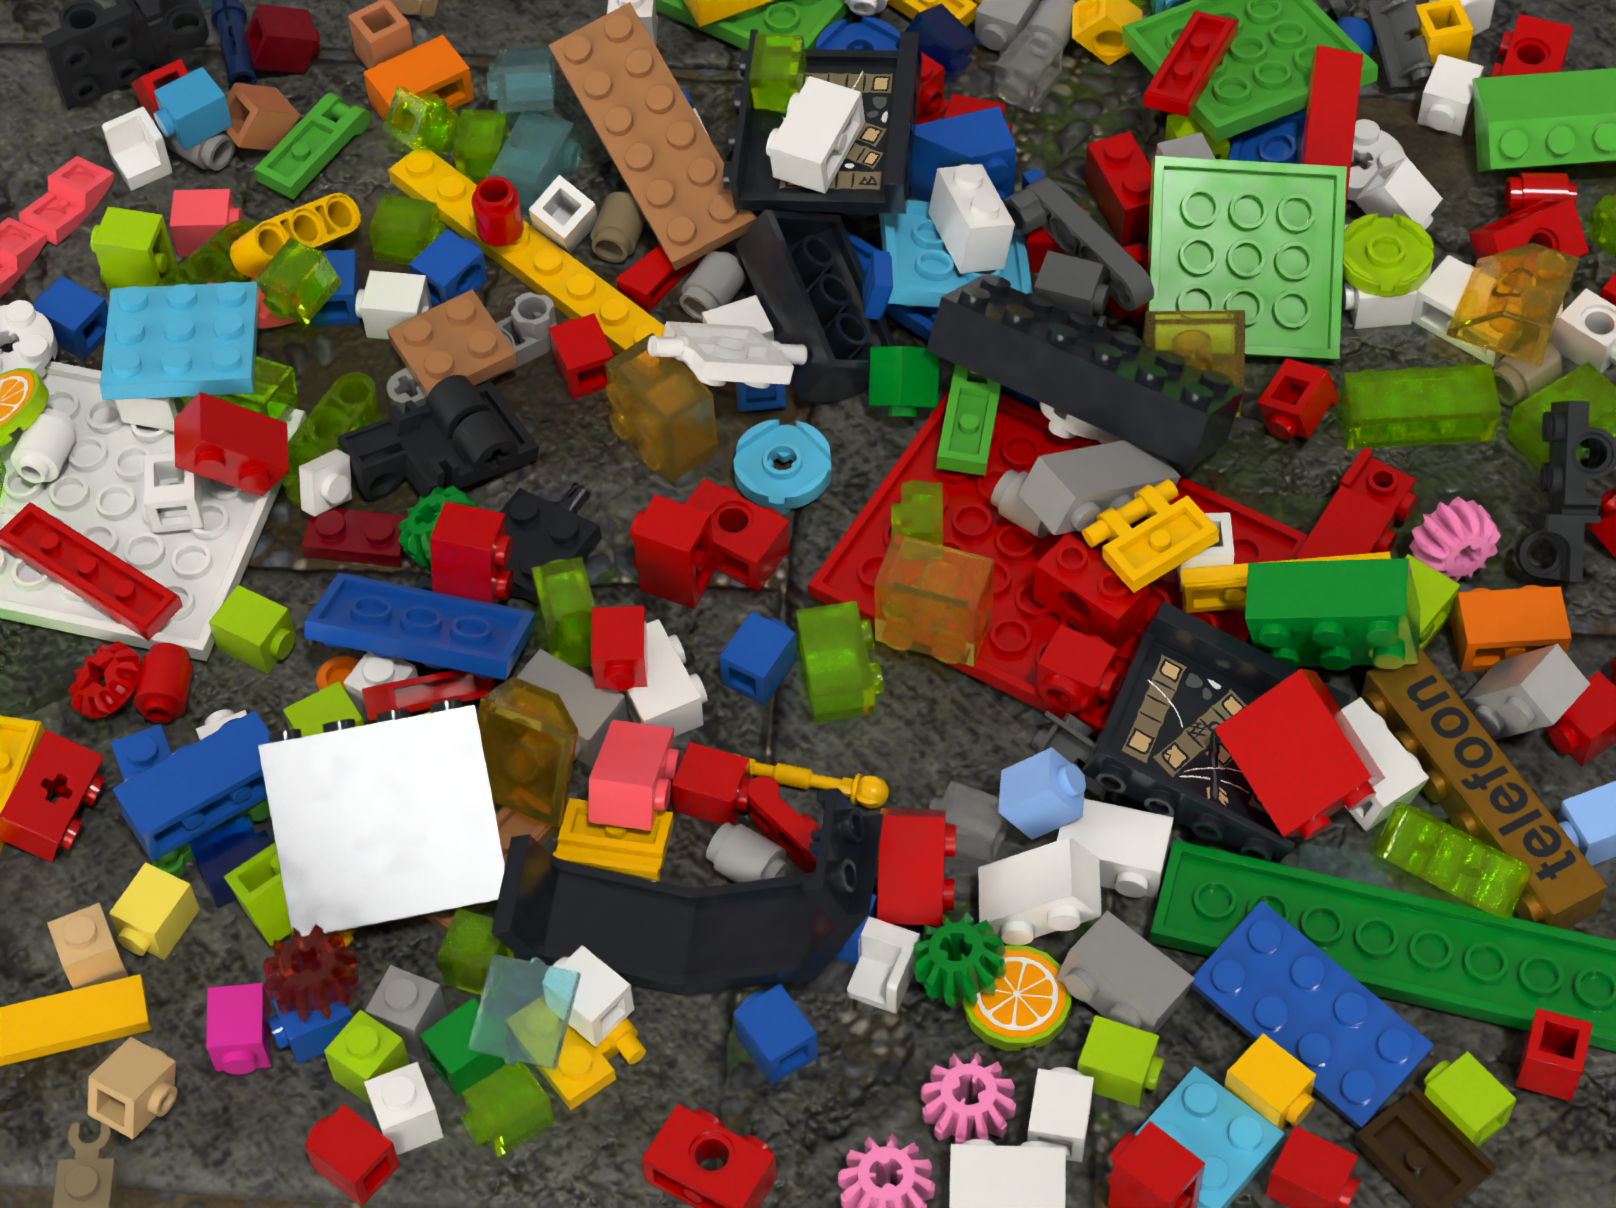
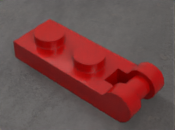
(780, 822)

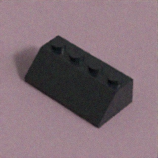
(813, 297)

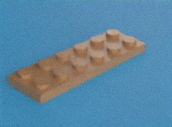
(651, 135)

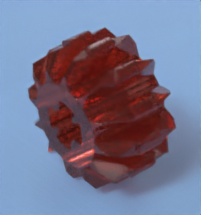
(310, 973)

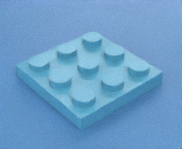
(925, 268)
(180, 341)

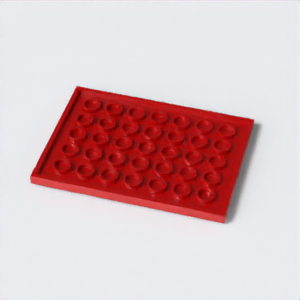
(971, 524)

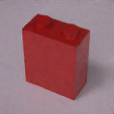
(1300, 755)

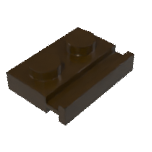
(1424, 1153)

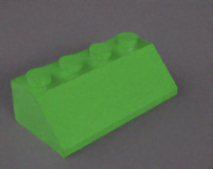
(1545, 119)

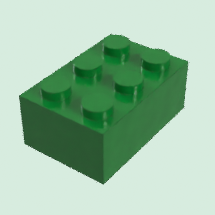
(1335, 612)

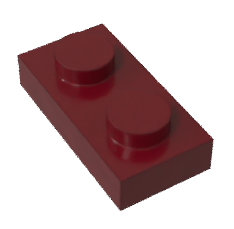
(355, 537)

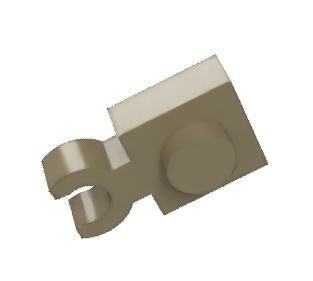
(90, 1177)

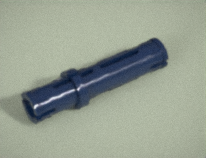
(238, 66)

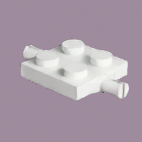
(728, 353)

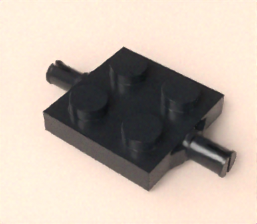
(545, 533)

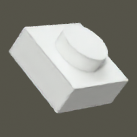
(325, 482)

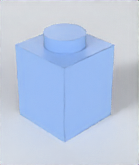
(1042, 793)
(1591, 822)

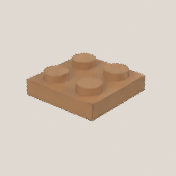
(451, 341)

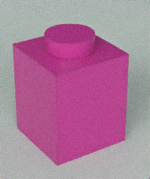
(238, 1028)

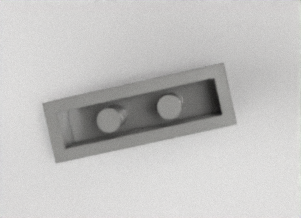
(1080, 483)

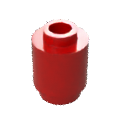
(1534, 187)
(497, 212)
(163, 683)

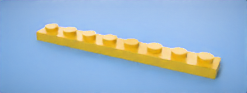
(531, 258)

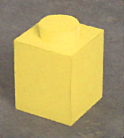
(154, 912)

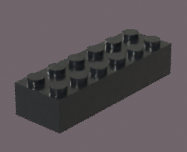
(1085, 369)

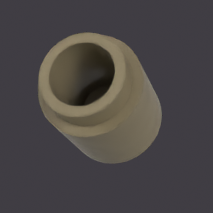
(617, 227)
(1520, 379)

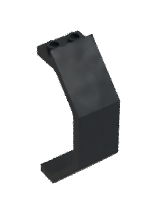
(696, 936)

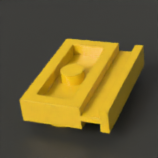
(614, 847)

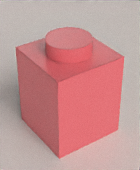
(199, 216)

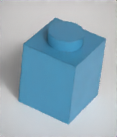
(192, 109)

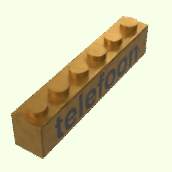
(1484, 790)

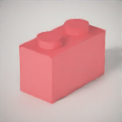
(632, 775)

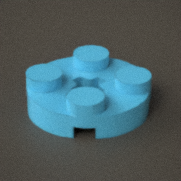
(782, 488)

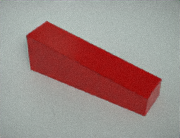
(651, 279)
(423, 691)

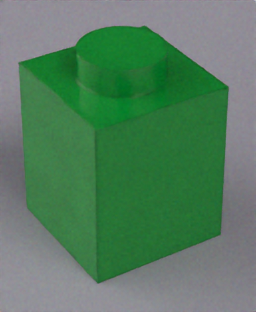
(903, 379)
(448, 1052)

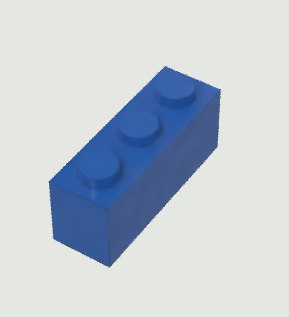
(195, 787)

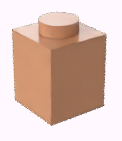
(379, 33)
(259, 116)

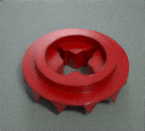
(121, 671)

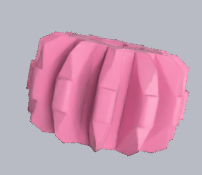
(1456, 539)
(971, 1082)
(882, 1166)

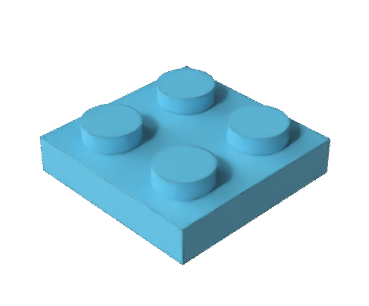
(1220, 1132)

